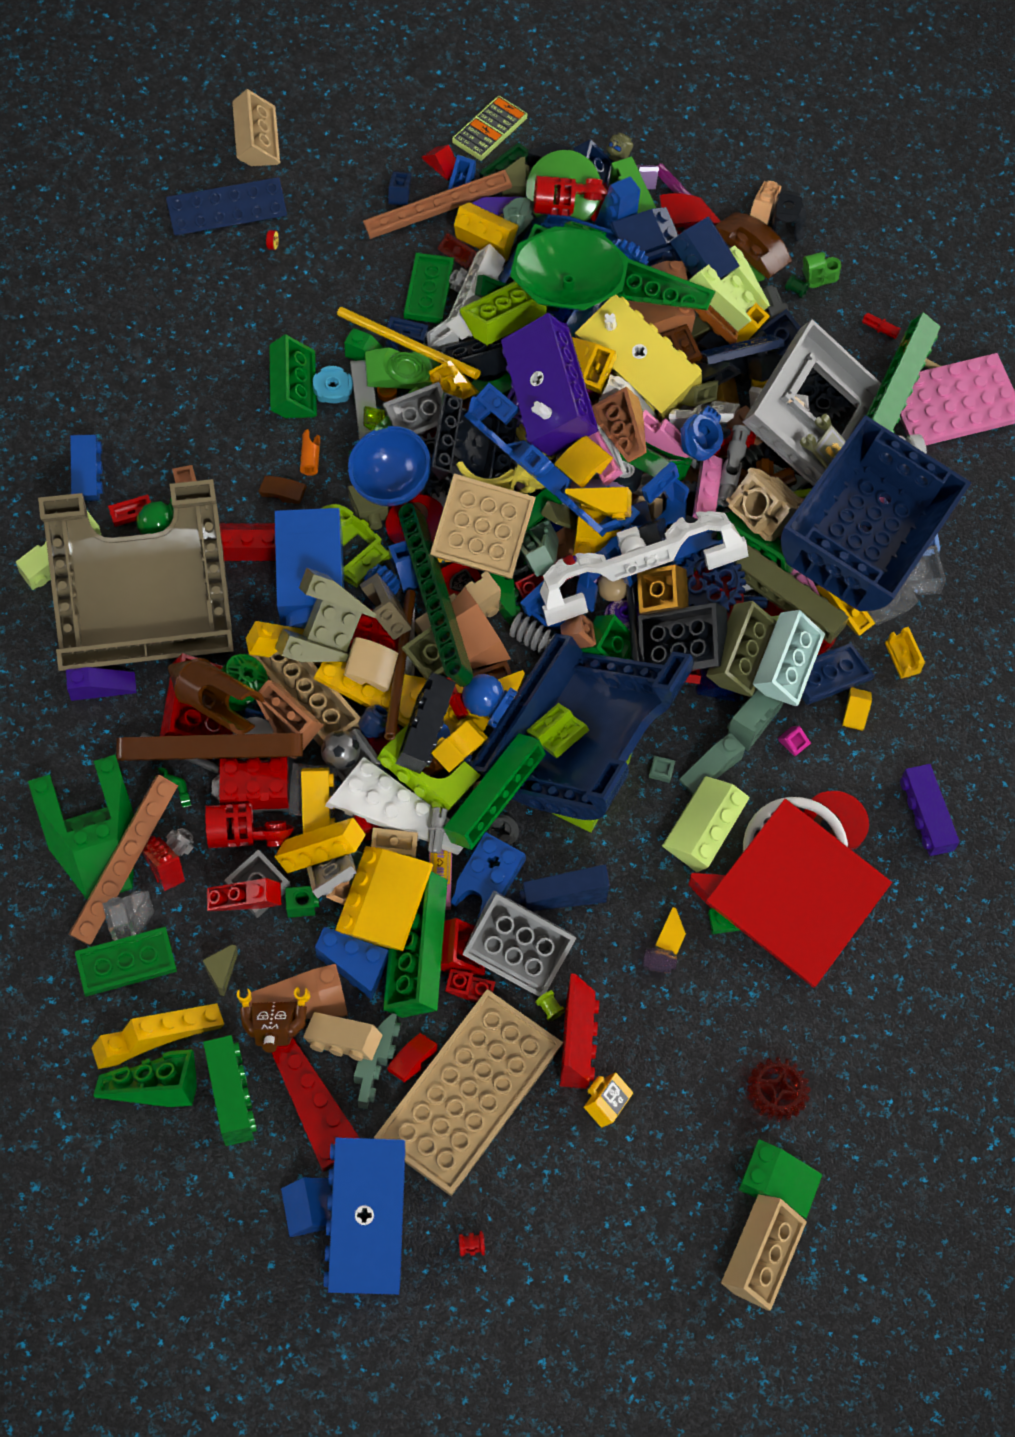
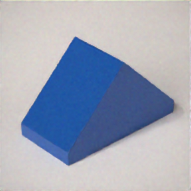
(463, 172)

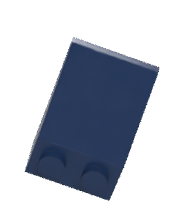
(647, 229)

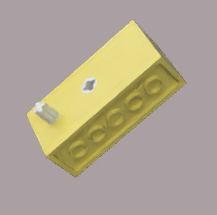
(643, 356)

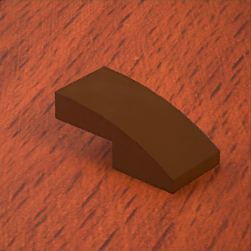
(285, 489)

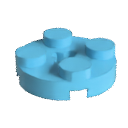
(332, 394)

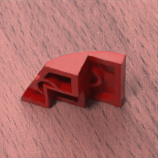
(687, 209)

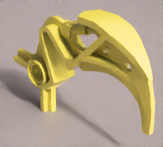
(510, 478)

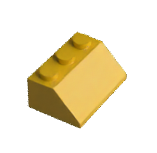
(482, 228)

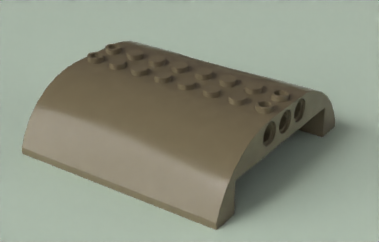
(138, 592)

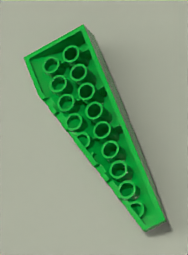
(657, 287)

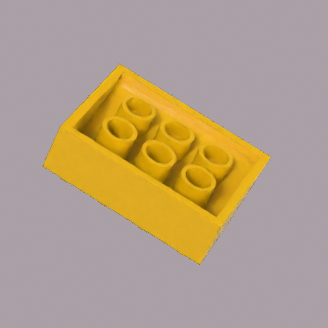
(384, 898)

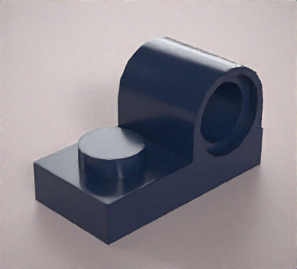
(399, 188)

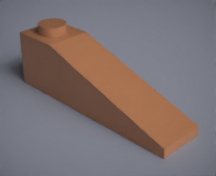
(623, 422)
(321, 983)

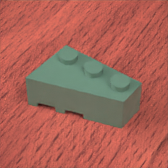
(540, 547)
(753, 718)

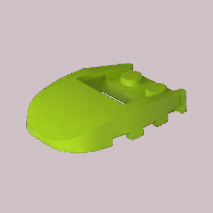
(371, 556)

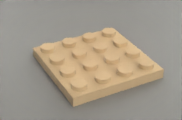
(482, 526)

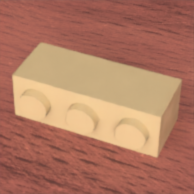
(342, 1036)

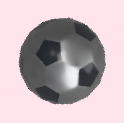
(340, 749)

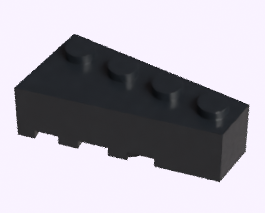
(425, 723)

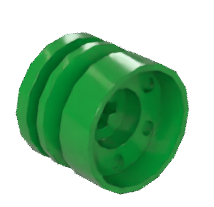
(248, 671)

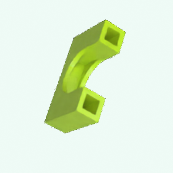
(436, 792)

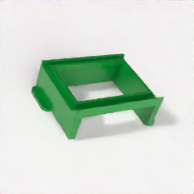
(653, 463)

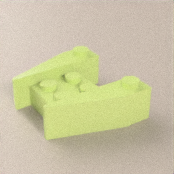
(733, 293)

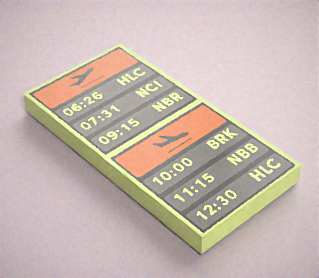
(489, 128)

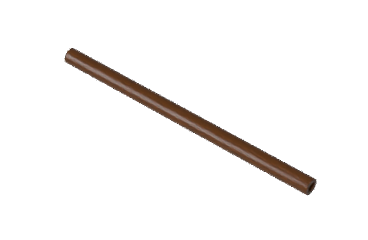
(399, 670)

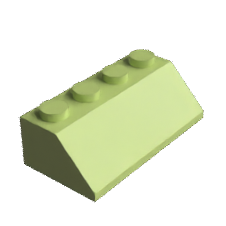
(705, 823)

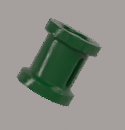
(797, 286)

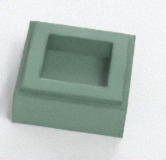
(662, 769)

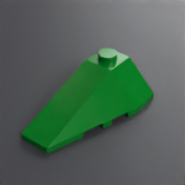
(158, 1082)

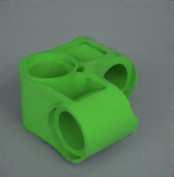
(819, 270)

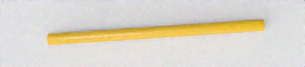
(406, 341)

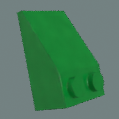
(781, 1176)

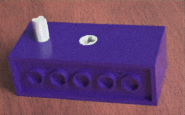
(549, 385)

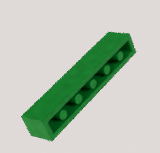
(494, 791)

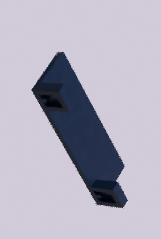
(226, 206)

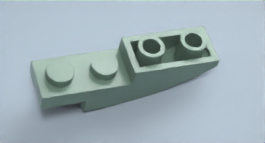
(369, 1070)

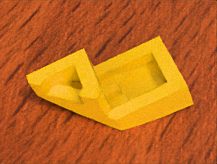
(672, 933)

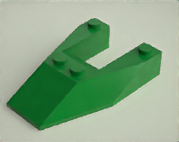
(89, 840)

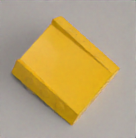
(452, 380)

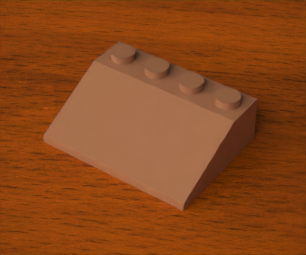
(663, 316)

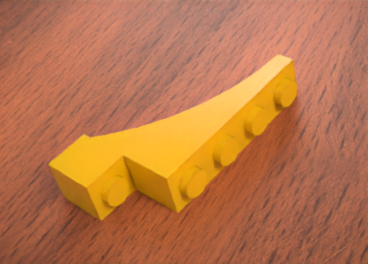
(153, 1031)

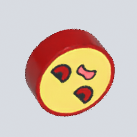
(272, 239)

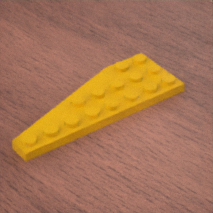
(333, 676)

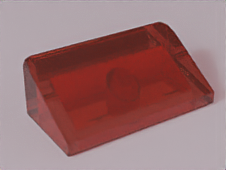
(458, 250)

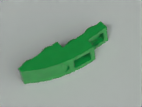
(508, 595)

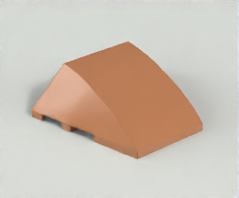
(478, 635)

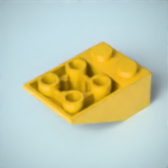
(595, 363)

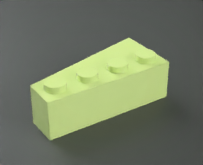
(35, 563)

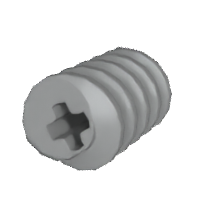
(529, 634)

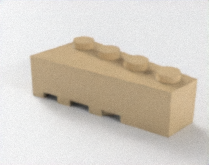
(484, 592)

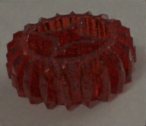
(769, 1087)

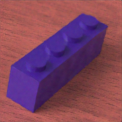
(929, 810)

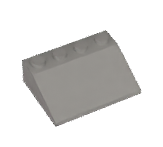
(518, 944)

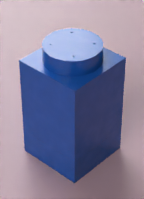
(305, 541)

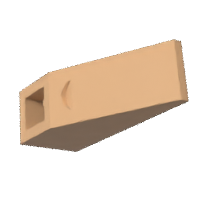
(765, 201)

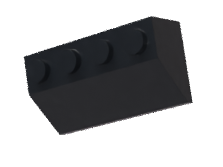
(483, 357)

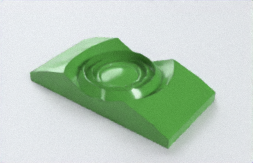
(398, 369)

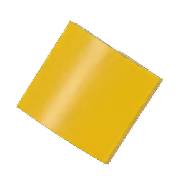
(583, 461)

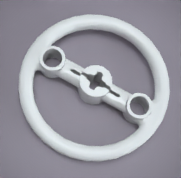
(765, 812)

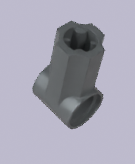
(776, 305)

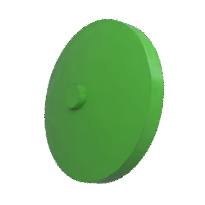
(566, 165)

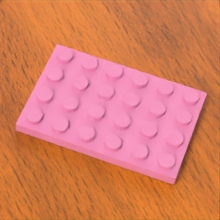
(960, 400)

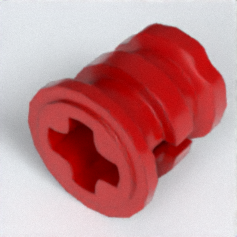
(472, 1244)

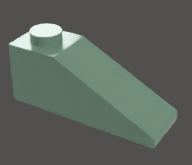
(714, 762)

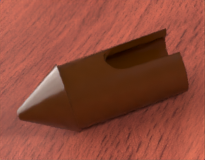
(209, 690)

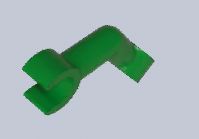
(182, 788)

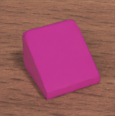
(794, 740)

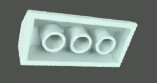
(789, 657)

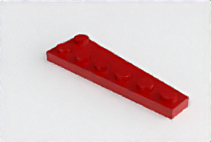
(313, 1102)

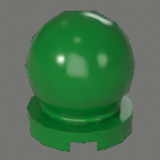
(155, 517)

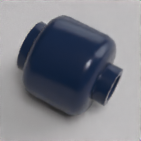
(373, 721)

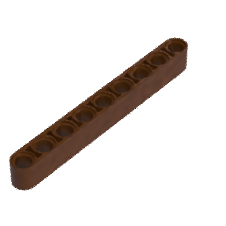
(209, 746)

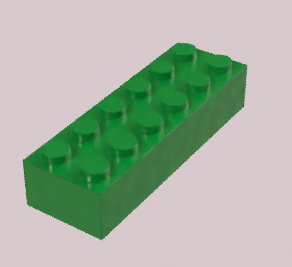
(415, 971)

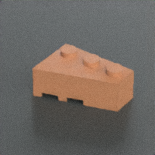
(286, 713)

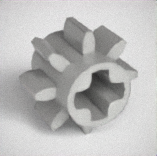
(457, 279)
(180, 841)

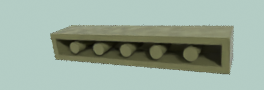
(790, 594)

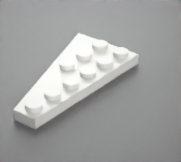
(385, 803)

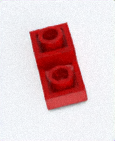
(466, 986)
(409, 1059)

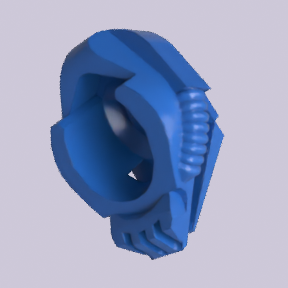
(702, 434)

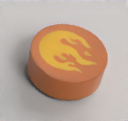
(386, 394)

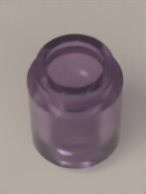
(659, 960)

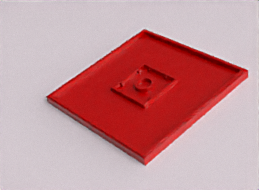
(799, 892)

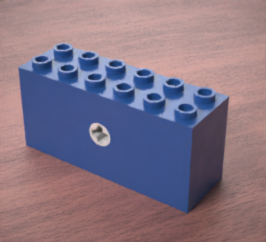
(369, 1178)

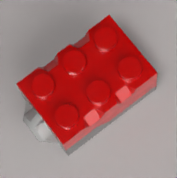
(254, 782)

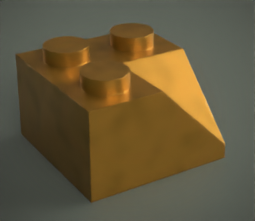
(662, 589)

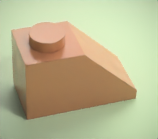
(581, 630)

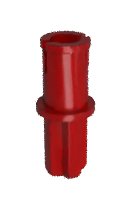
(881, 325)
(457, 704)

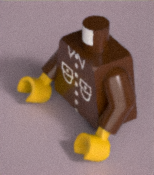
(273, 1022)

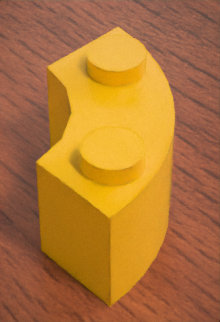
(459, 745)

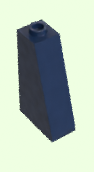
(566, 889)

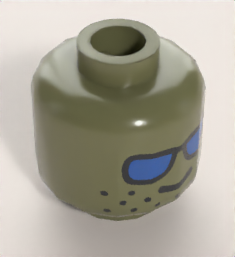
(619, 146)

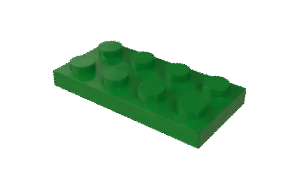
(428, 288)
(125, 961)

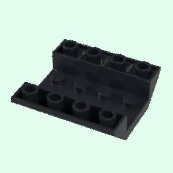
(462, 442)

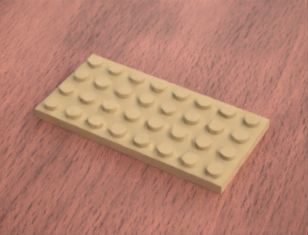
(470, 1091)

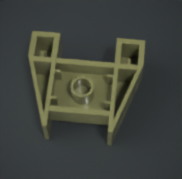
(329, 624)

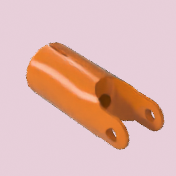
(309, 454)

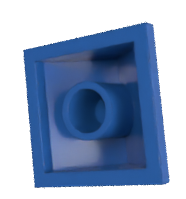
(306, 1205)

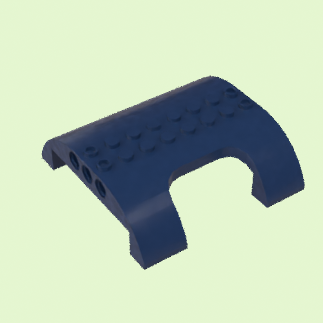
(607, 694)

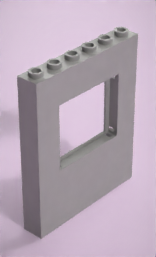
(785, 423)

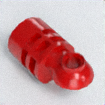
(565, 194)
(242, 827)

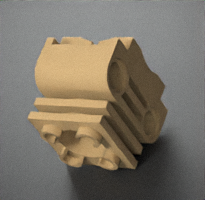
(764, 504)

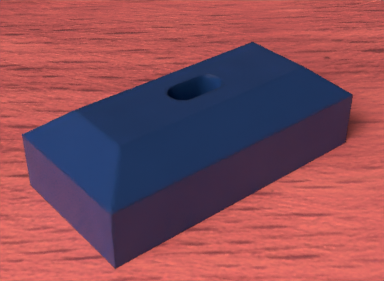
(409, 329)

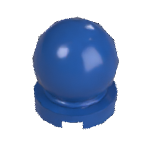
(487, 697)

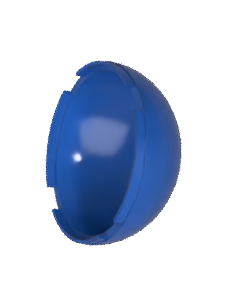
(389, 466)

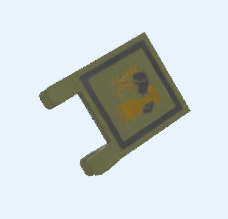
(827, 445)

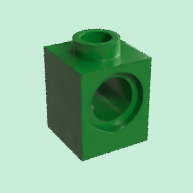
(297, 893)

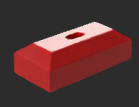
(128, 510)

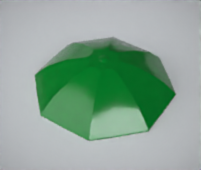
(569, 268)

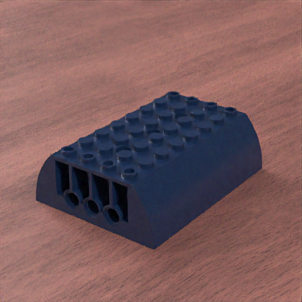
(825, 531)

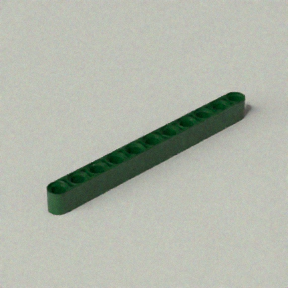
(435, 596)

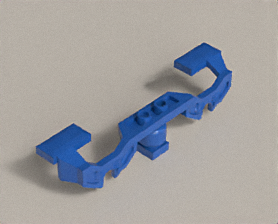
(530, 458)
(676, 494)

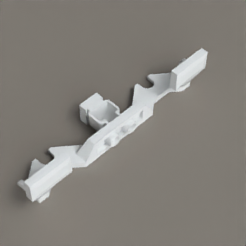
(638, 558)

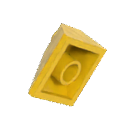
(586, 538)

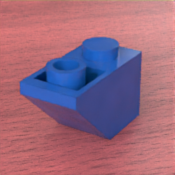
(403, 566)

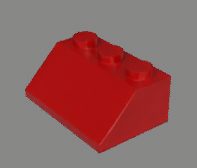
(248, 541)

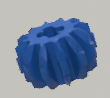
(387, 576)

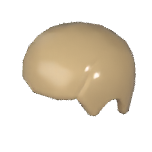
(611, 590)

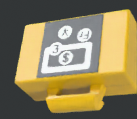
(607, 1099)

